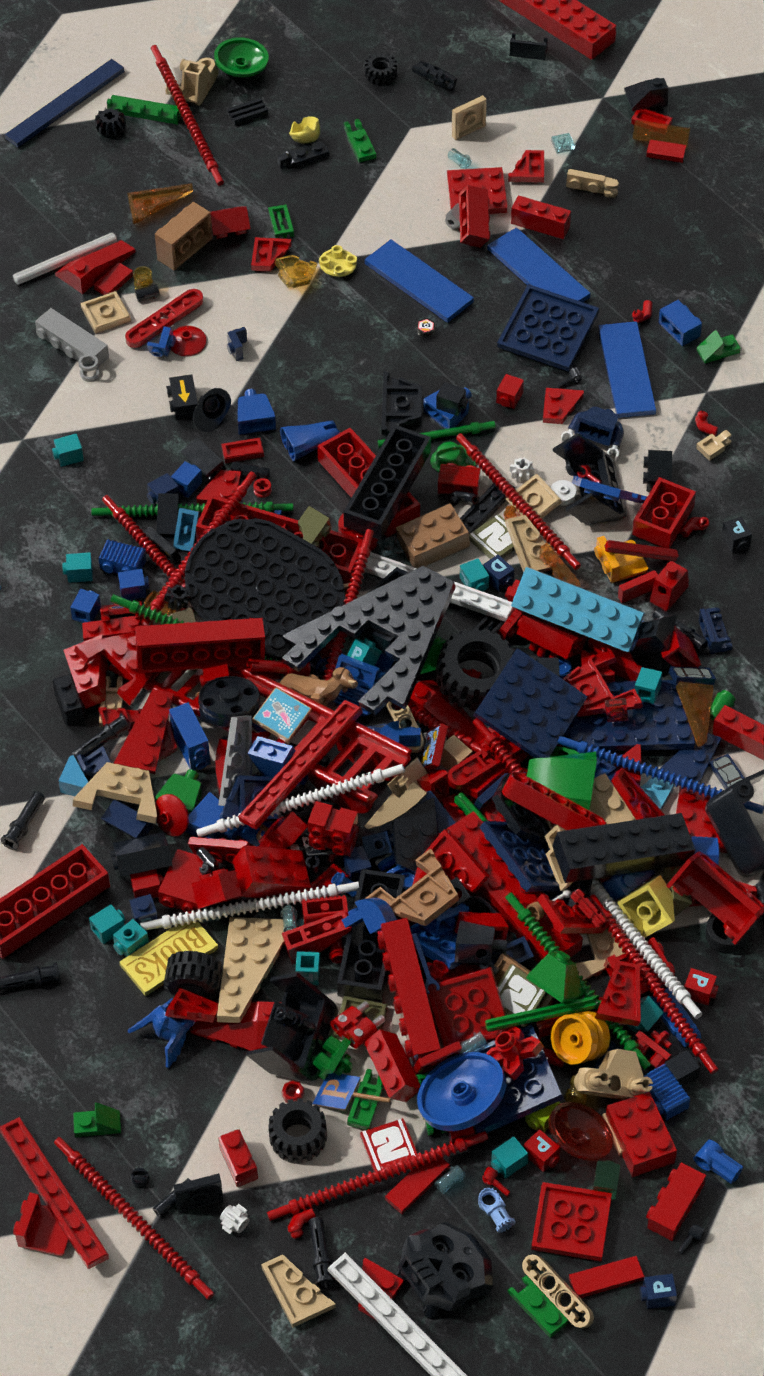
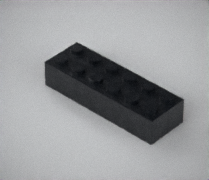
(387, 481)
(623, 847)
(362, 965)

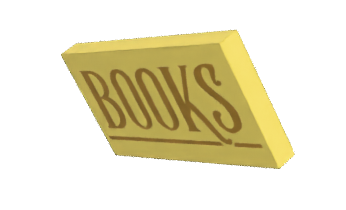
(149, 963)

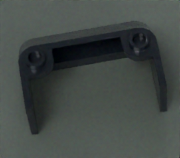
(591, 508)
(736, 827)
(322, 1010)

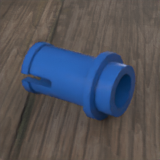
(340, 879)

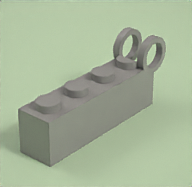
(73, 341)

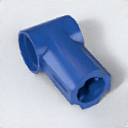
(713, 1158)

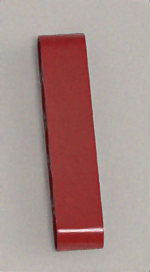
(548, 803)

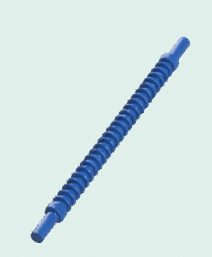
(583, 747)

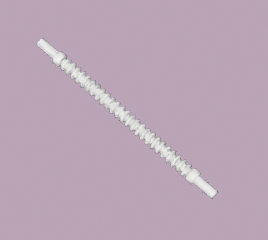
(167, 921)
(646, 950)

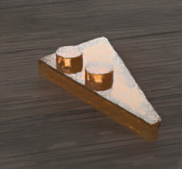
(150, 201)
(697, 706)

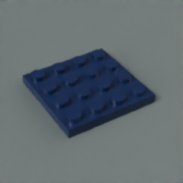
(548, 327)
(530, 705)
(523, 857)
(525, 1095)

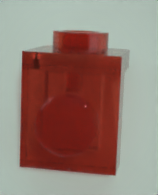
(616, 710)

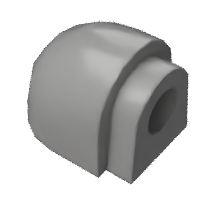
(453, 217)

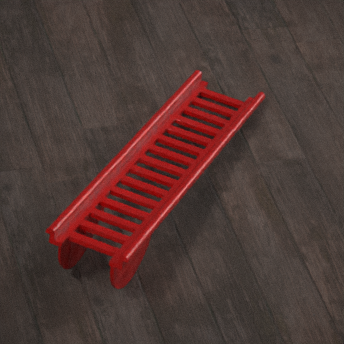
(359, 743)

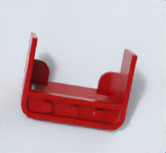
(718, 894)

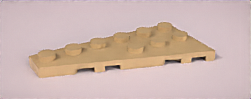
(249, 956)

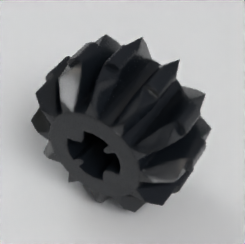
(110, 122)

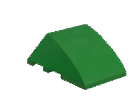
(566, 775)

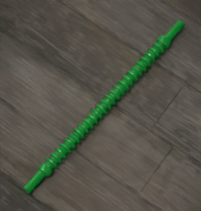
(269, 506)
(135, 607)
(525, 915)

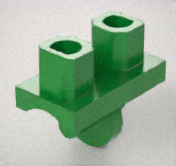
(336, 1060)

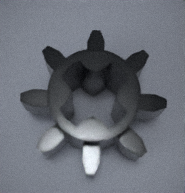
(177, 597)

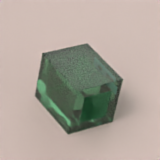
(607, 1177)

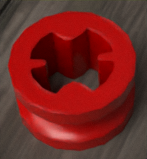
(262, 493)

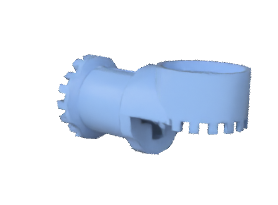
(496, 1211)

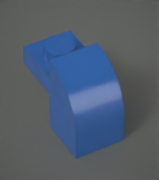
(406, 736)
(371, 911)

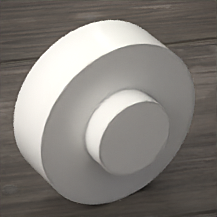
(565, 491)

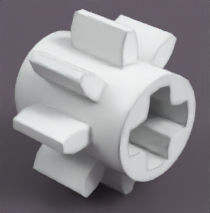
(522, 470)
(234, 1219)

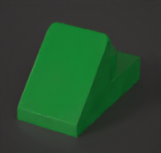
(716, 348)
(98, 1122)

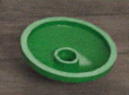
(241, 57)

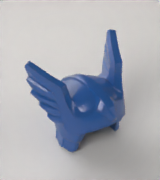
(167, 1028)

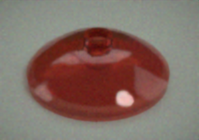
(580, 1131)

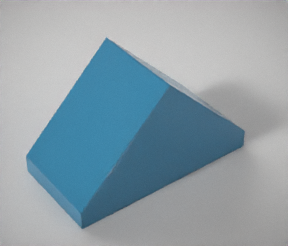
(185, 531)
(72, 778)

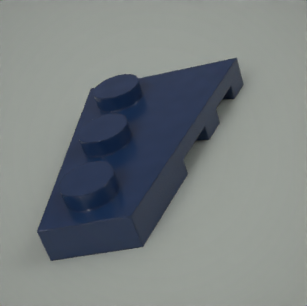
(693, 762)

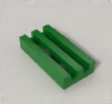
(283, 232)

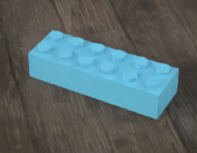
(578, 609)

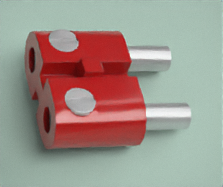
(354, 1026)

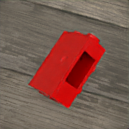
(550, 637)

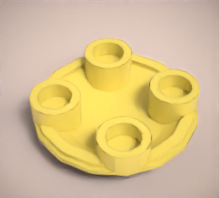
(338, 262)

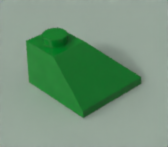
(557, 977)

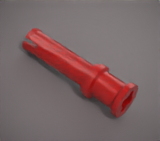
(274, 666)

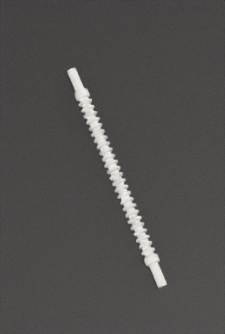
(377, 776)

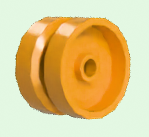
(580, 1037)

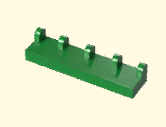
(145, 109)

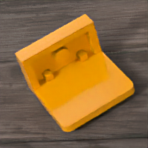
(618, 565)

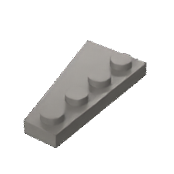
(236, 759)

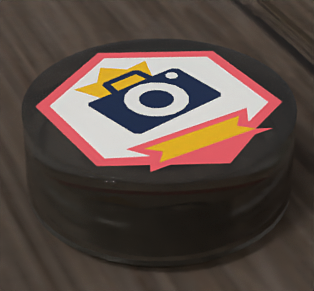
(425, 327)

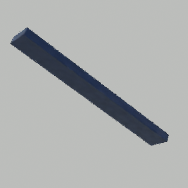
(64, 103)

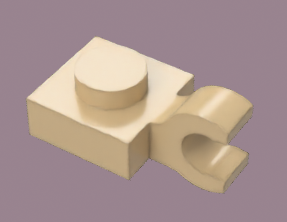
(713, 446)

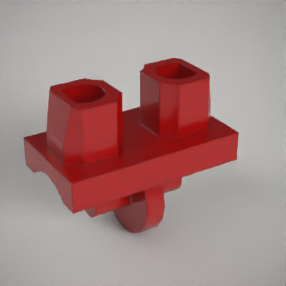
(660, 1055)

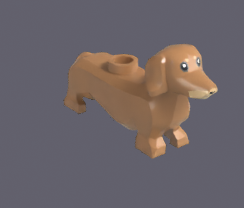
(321, 690)

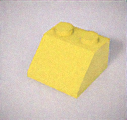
(649, 906)

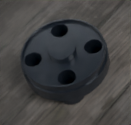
(228, 698)

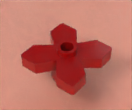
(512, 1049)

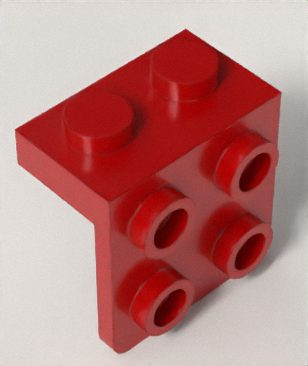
(39, 1228)

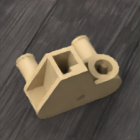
(197, 79)
(616, 1078)

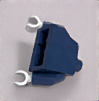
(598, 426)

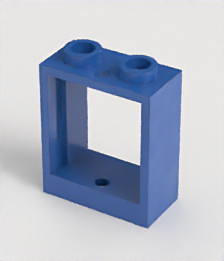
(190, 737)

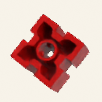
(333, 829)

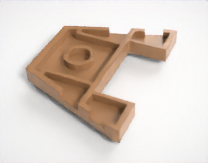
(426, 897)

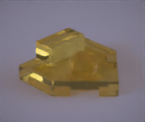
(295, 271)

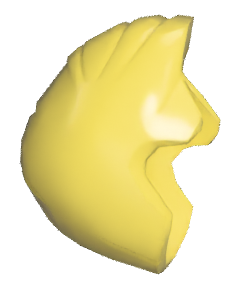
(307, 131)

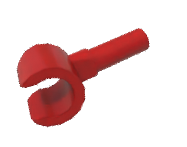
(588, 474)
(490, 1179)

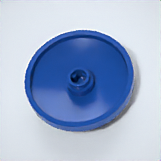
(461, 1091)

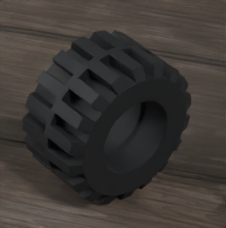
(195, 973)
(297, 1114)

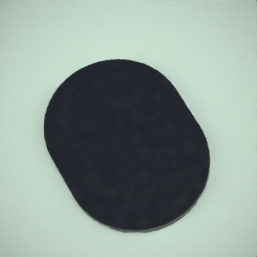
(261, 573)

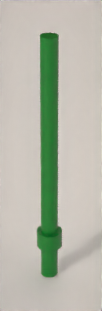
(474, 428)

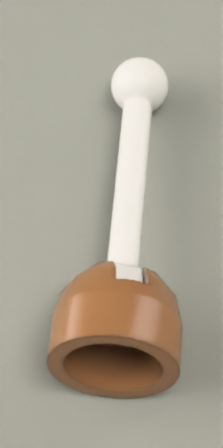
(537, 910)

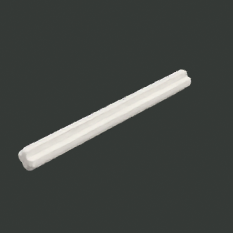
(64, 258)

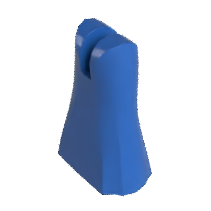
(304, 439)

